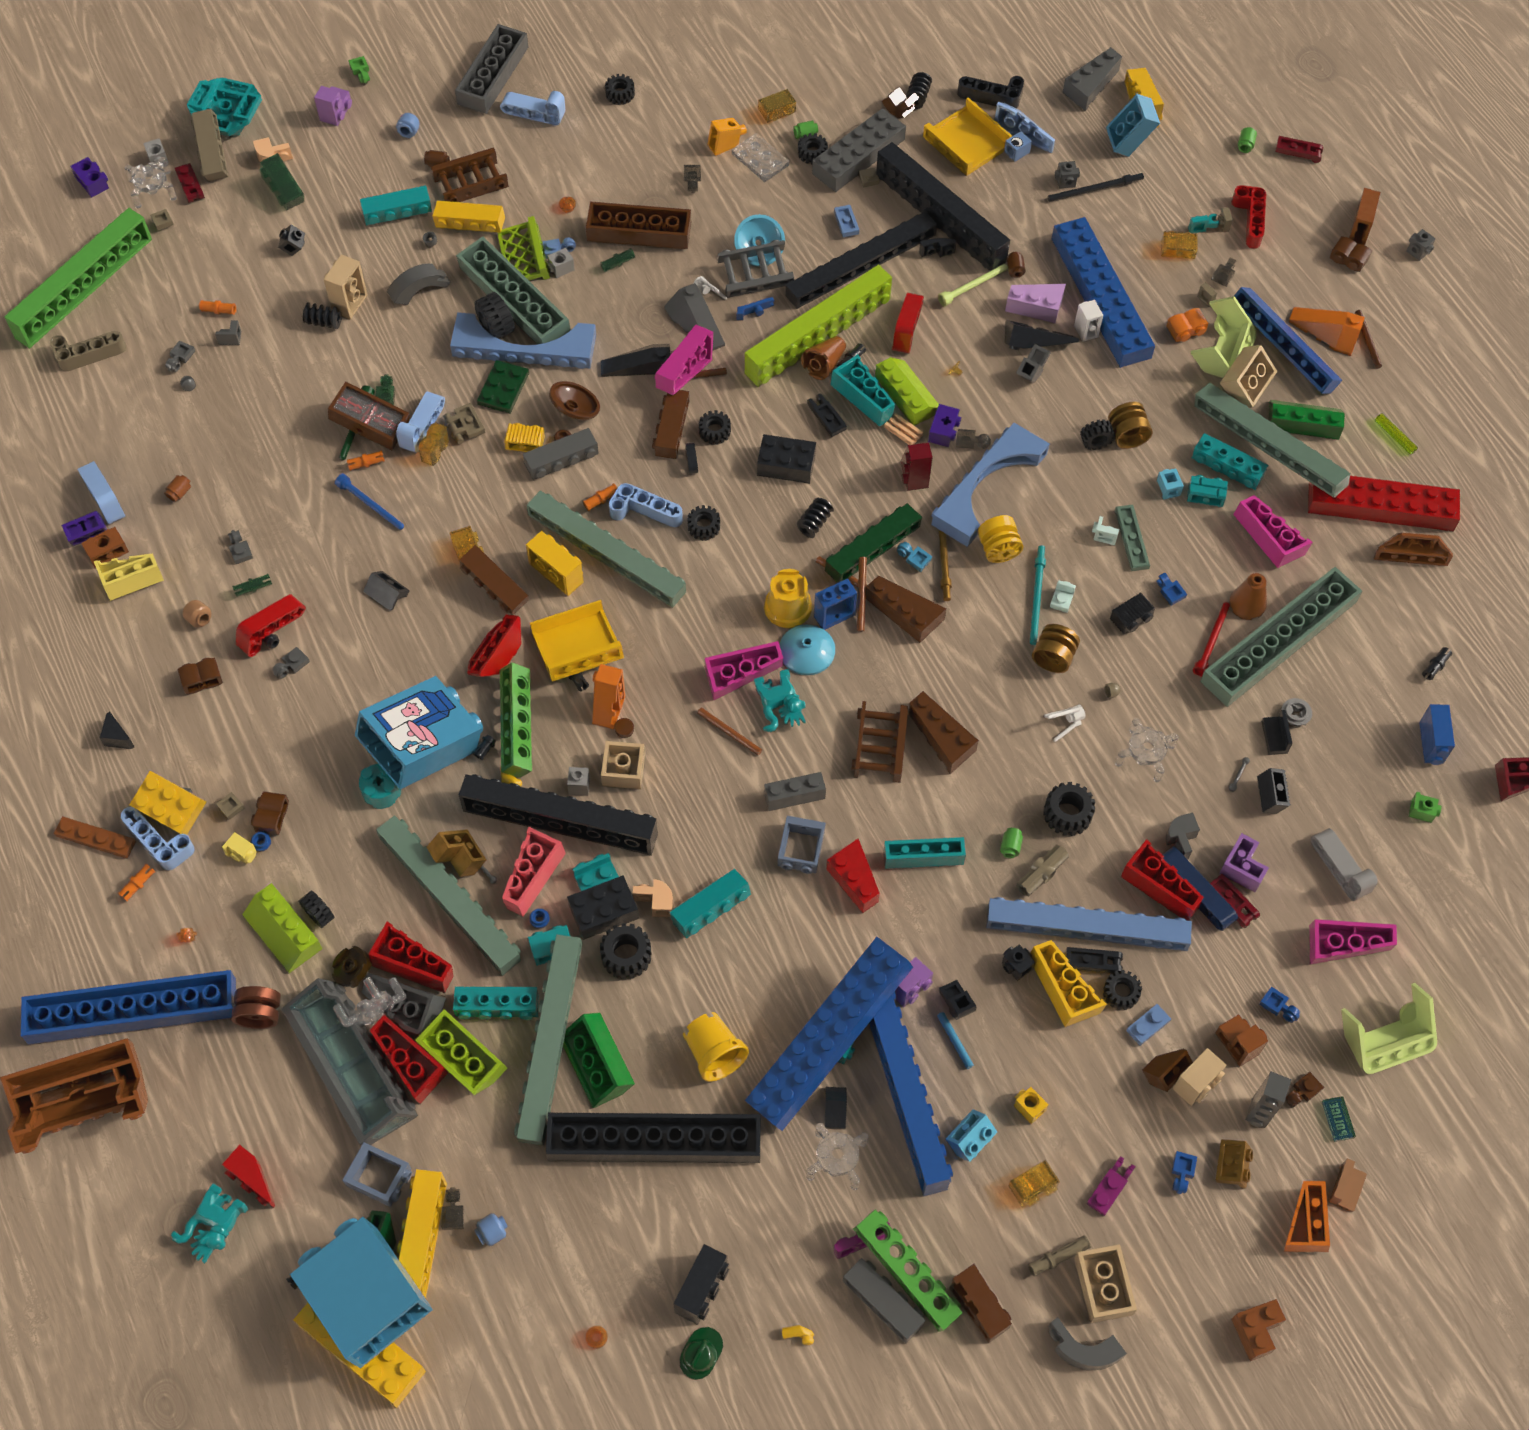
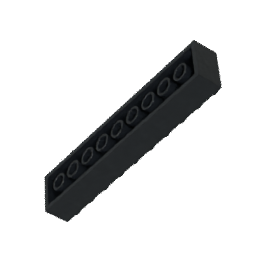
(947, 209)
(558, 814)
(653, 1137)

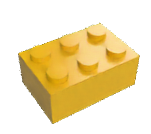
(555, 563)
(168, 803)

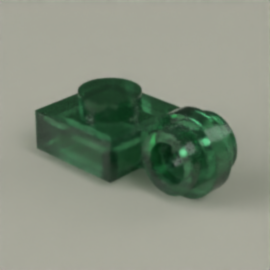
(386, 390)

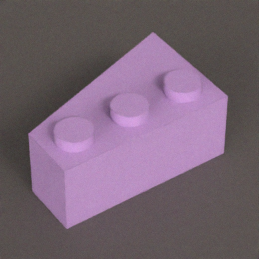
(1036, 301)

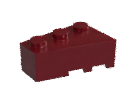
(916, 466)
(1512, 777)

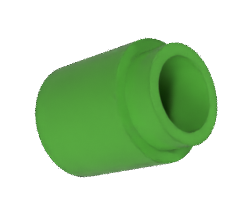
(805, 128)
(1247, 139)
(1011, 843)

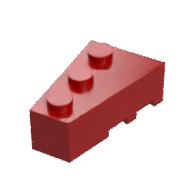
(854, 875)

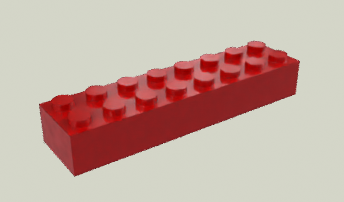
(1390, 503)

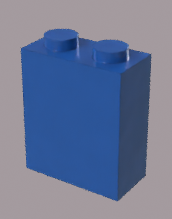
(1437, 734)

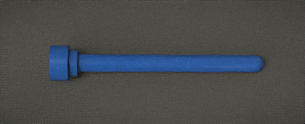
(344, 482)

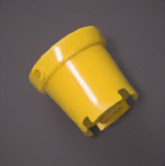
(788, 599)
(715, 1047)

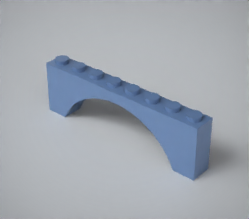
(570, 350)
(1015, 447)

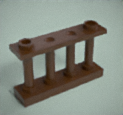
(466, 164)
(897, 734)

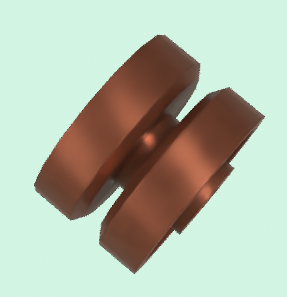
(256, 1007)

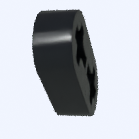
(691, 458)

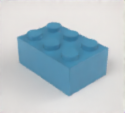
(1132, 125)

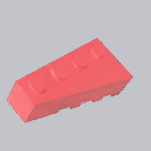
(532, 869)

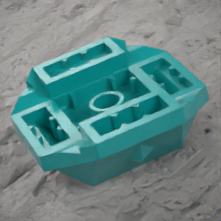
(230, 100)

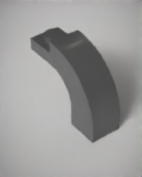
(413, 280)
(1083, 1356)

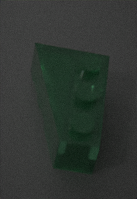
(281, 182)

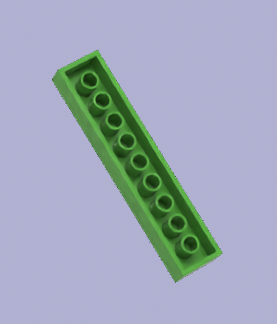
(78, 278)

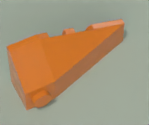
(1333, 327)

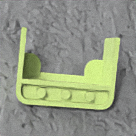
(1235, 333)
(1396, 1042)

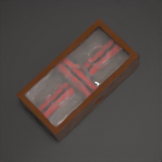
(367, 415)

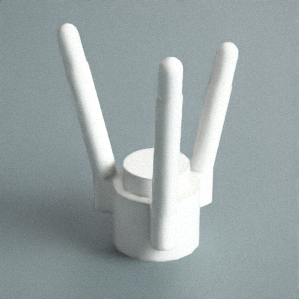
(704, 287)
(1073, 714)

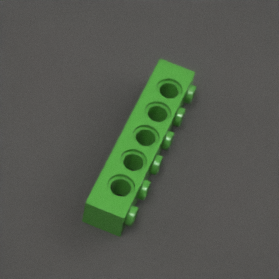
(515, 720)
(910, 1283)

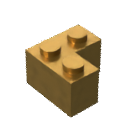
(458, 848)

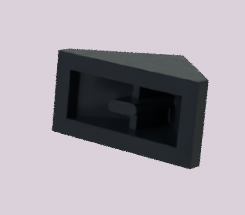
(113, 734)
(835, 1107)

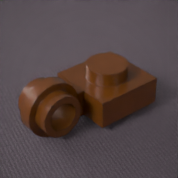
(1307, 1088)

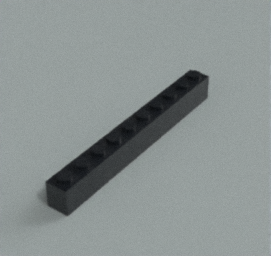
(860, 260)

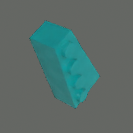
(862, 390)

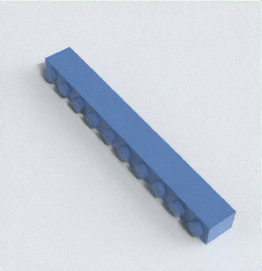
(1089, 924)

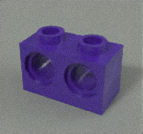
(90, 177)
(84, 528)

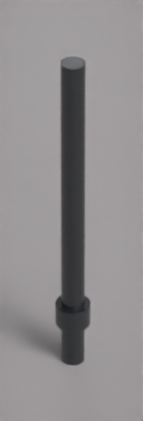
(1126, 180)

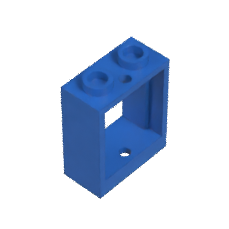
(828, 606)

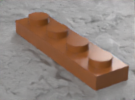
(94, 837)

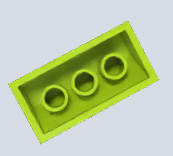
(906, 390)
(281, 928)
(461, 1053)

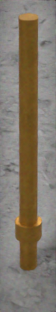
(945, 582)

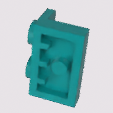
(594, 872)

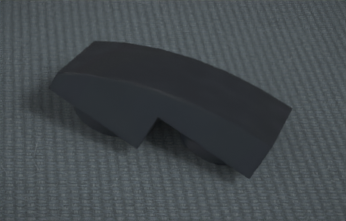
(941, 246)

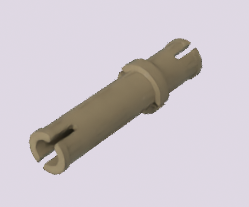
(1055, 1257)

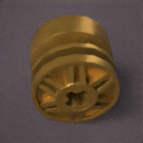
(1130, 425)
(1055, 648)

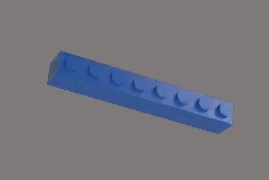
(1287, 341)

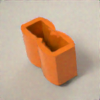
(1187, 324)

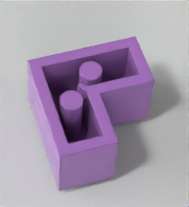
(332, 104)
(1240, 865)
(918, 978)

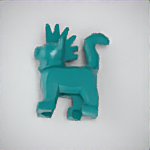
(777, 696)
(213, 1215)

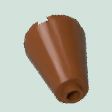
(823, 357)
(1250, 597)

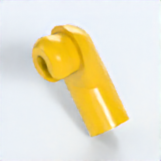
(506, 778)
(799, 1331)

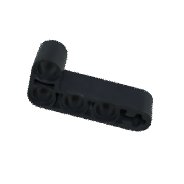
(990, 92)

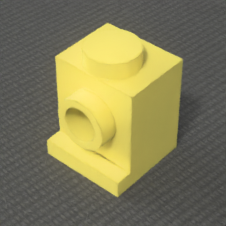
(239, 849)

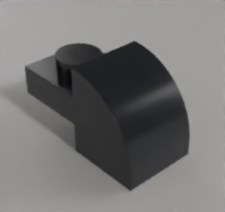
(957, 999)

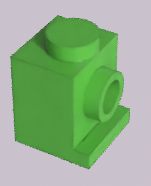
(1424, 808)

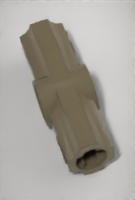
(1042, 870)

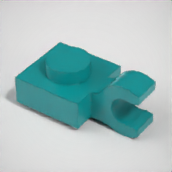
(1201, 223)

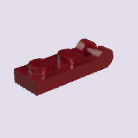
(1299, 148)
(189, 182)
(1236, 900)

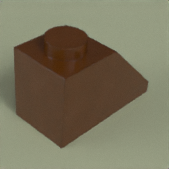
(1166, 1069)

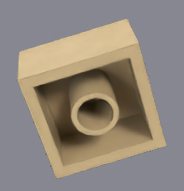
(623, 765)
(1200, 1077)

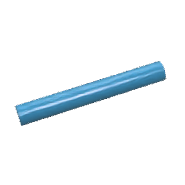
(955, 1040)

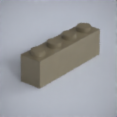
(209, 145)

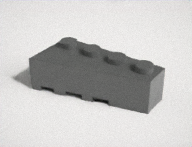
(1091, 78)

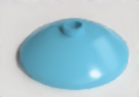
(758, 228)
(807, 658)

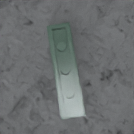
(1132, 538)

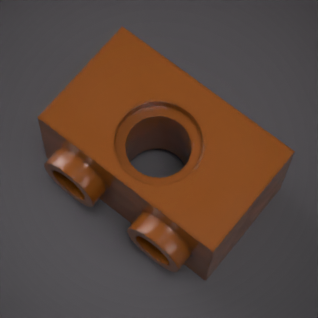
(105, 546)

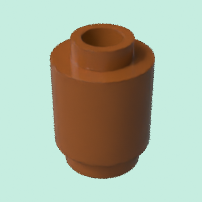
(177, 488)

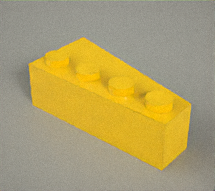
(1139, 82)
(1064, 986)

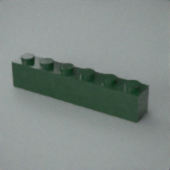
(873, 542)

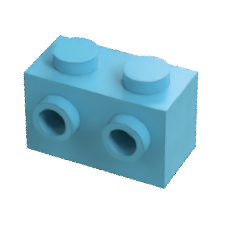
(971, 1135)

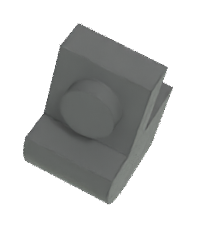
(1032, 367)
(1180, 831)

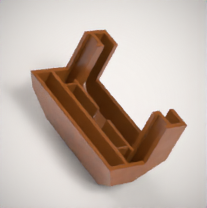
(81, 1095)

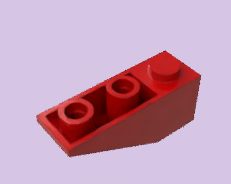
(248, 1171)

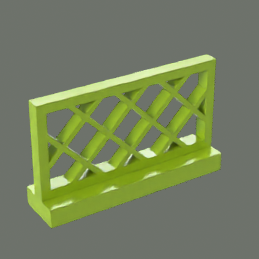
(535, 244)

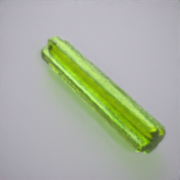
(1396, 434)

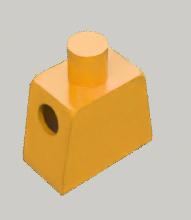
(724, 135)

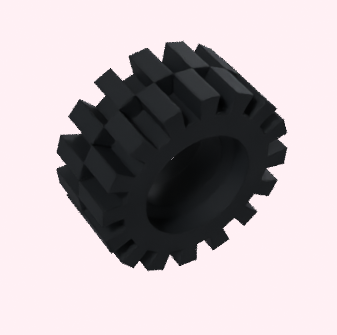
(619, 82)
(811, 141)
(714, 418)
(1097, 434)
(707, 531)
(316, 909)
(1114, 998)

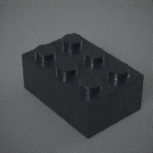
(786, 458)
(603, 907)
(701, 1285)

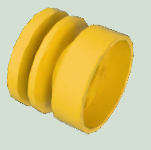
(1000, 539)

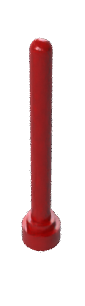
(1202, 665)

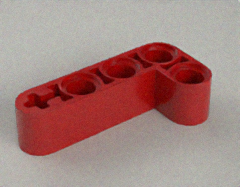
(1255, 202)
(907, 322)
(265, 622)

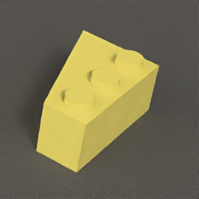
(128, 575)

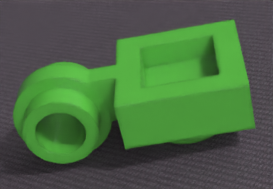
(360, 67)

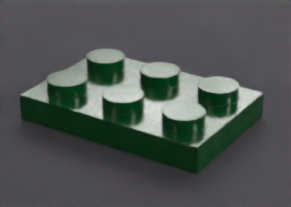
(503, 386)

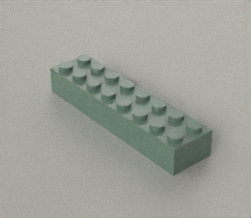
(527, 305)

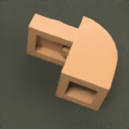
(265, 150)
(659, 895)

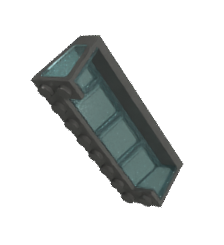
(349, 1062)

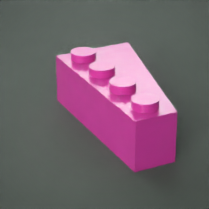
(686, 360)
(1271, 532)
(740, 667)
(1346, 939)

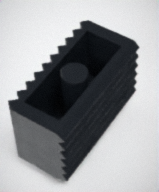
(1132, 613)
(1273, 790)

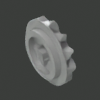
(1297, 705)

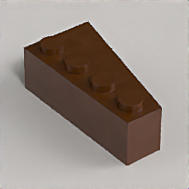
(943, 732)

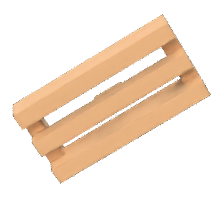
(905, 427)

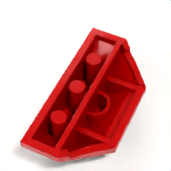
(497, 648)

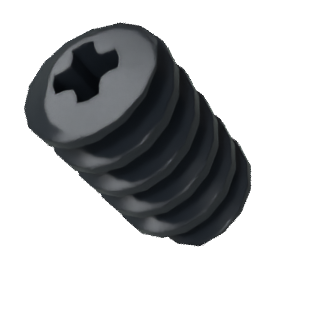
(920, 85)
(322, 317)
(814, 517)

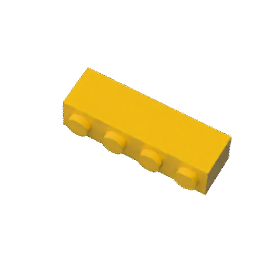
(468, 216)

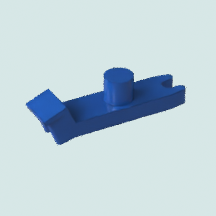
(757, 307)

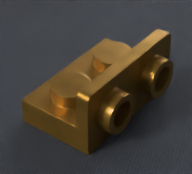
(1234, 1162)

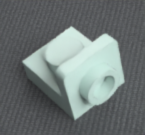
(1104, 533)
(1063, 596)

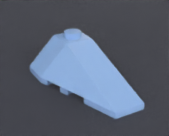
(1015, 121)

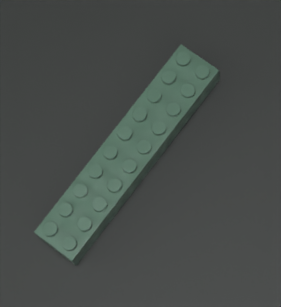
(1280, 636)

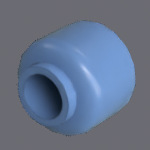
(407, 125)
(491, 1229)

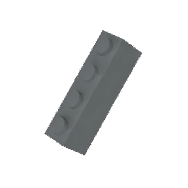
(560, 453)
(1268, 1100)
(884, 1300)

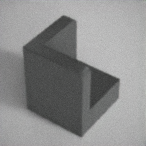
(229, 336)

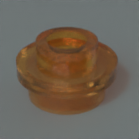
(567, 204)
(186, 935)
(596, 1330)

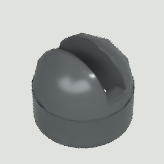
(426, 236)
(187, 383)

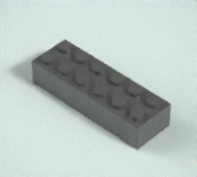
(491, 69)
(857, 150)

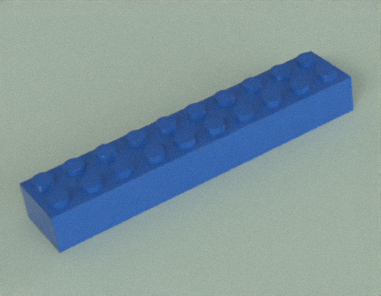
(1099, 282)
(127, 1007)
(829, 1033)
(910, 1099)

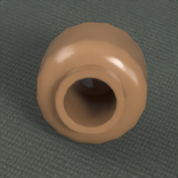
(197, 613)

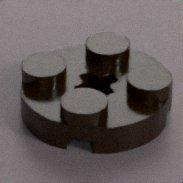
(360, 965)

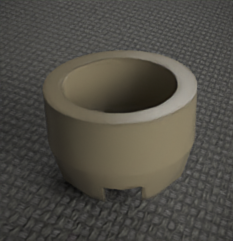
(1112, 690)

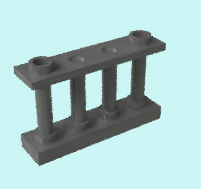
(753, 285)

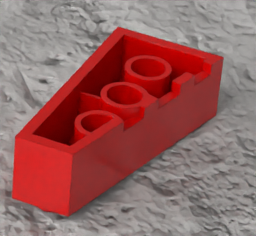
(1161, 882)
(409, 959)
(414, 1065)

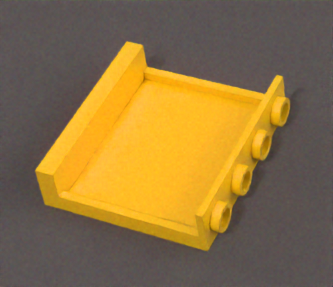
(968, 137)
(576, 640)

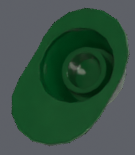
(701, 1353)

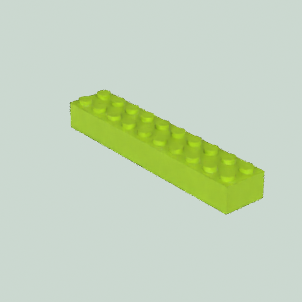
(817, 325)

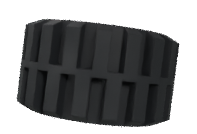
(494, 315)
(1073, 795)
(621, 936)

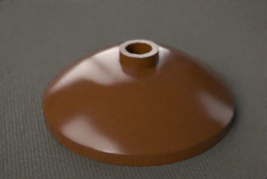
(574, 400)

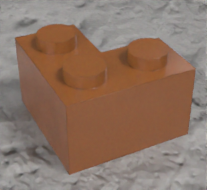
(1241, 1039)
(1253, 1328)

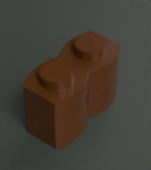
(1350, 254)
(200, 675)
(270, 813)

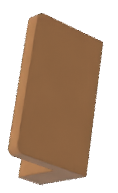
(1348, 1186)

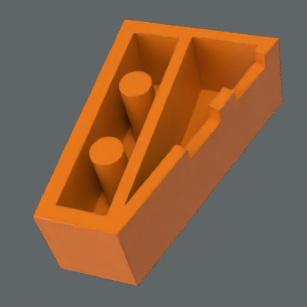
(608, 695)
(1310, 1221)

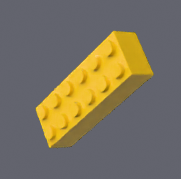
(422, 1226)
(389, 1373)

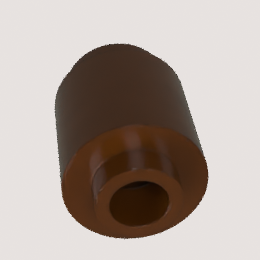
(435, 157)
(1016, 264)

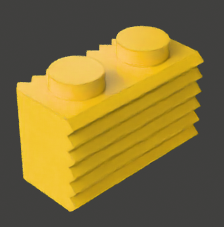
(523, 437)

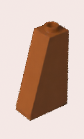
(1364, 216)

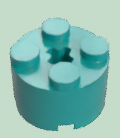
(378, 787)

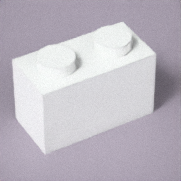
(1088, 320)

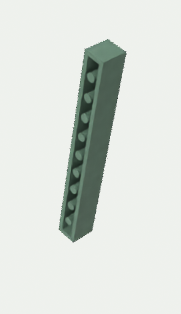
(1272, 440)
(606, 548)
(449, 895)
(549, 1040)

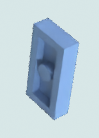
(846, 221)
(1148, 1024)

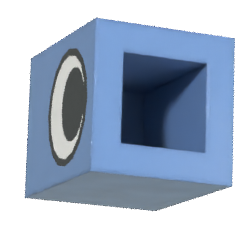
(1018, 146)

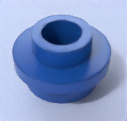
(261, 836)
(539, 913)

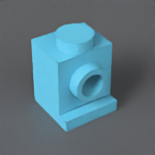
(1170, 483)

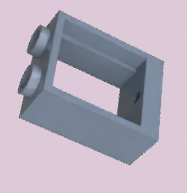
(806, 827)
(360, 1163)

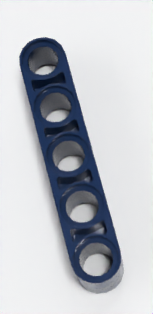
(1213, 904)

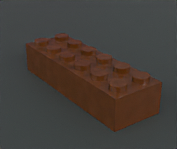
(638, 225)

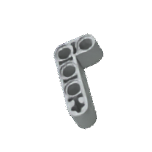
(1342, 865)

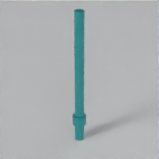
(1040, 563)

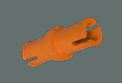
(217, 307)
(365, 460)
(600, 497)
(136, 882)

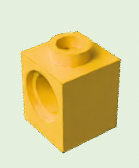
(1031, 1114)

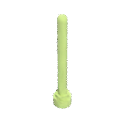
(946, 298)

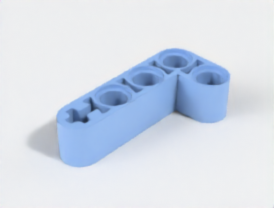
(536, 109)
(410, 434)
(101, 492)
(668, 514)
(151, 837)

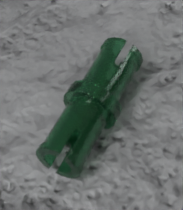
(617, 260)
(252, 585)

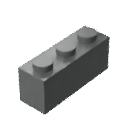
(794, 791)

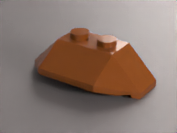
(1415, 549)

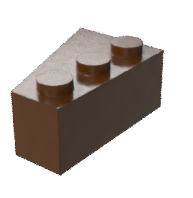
(980, 1303)

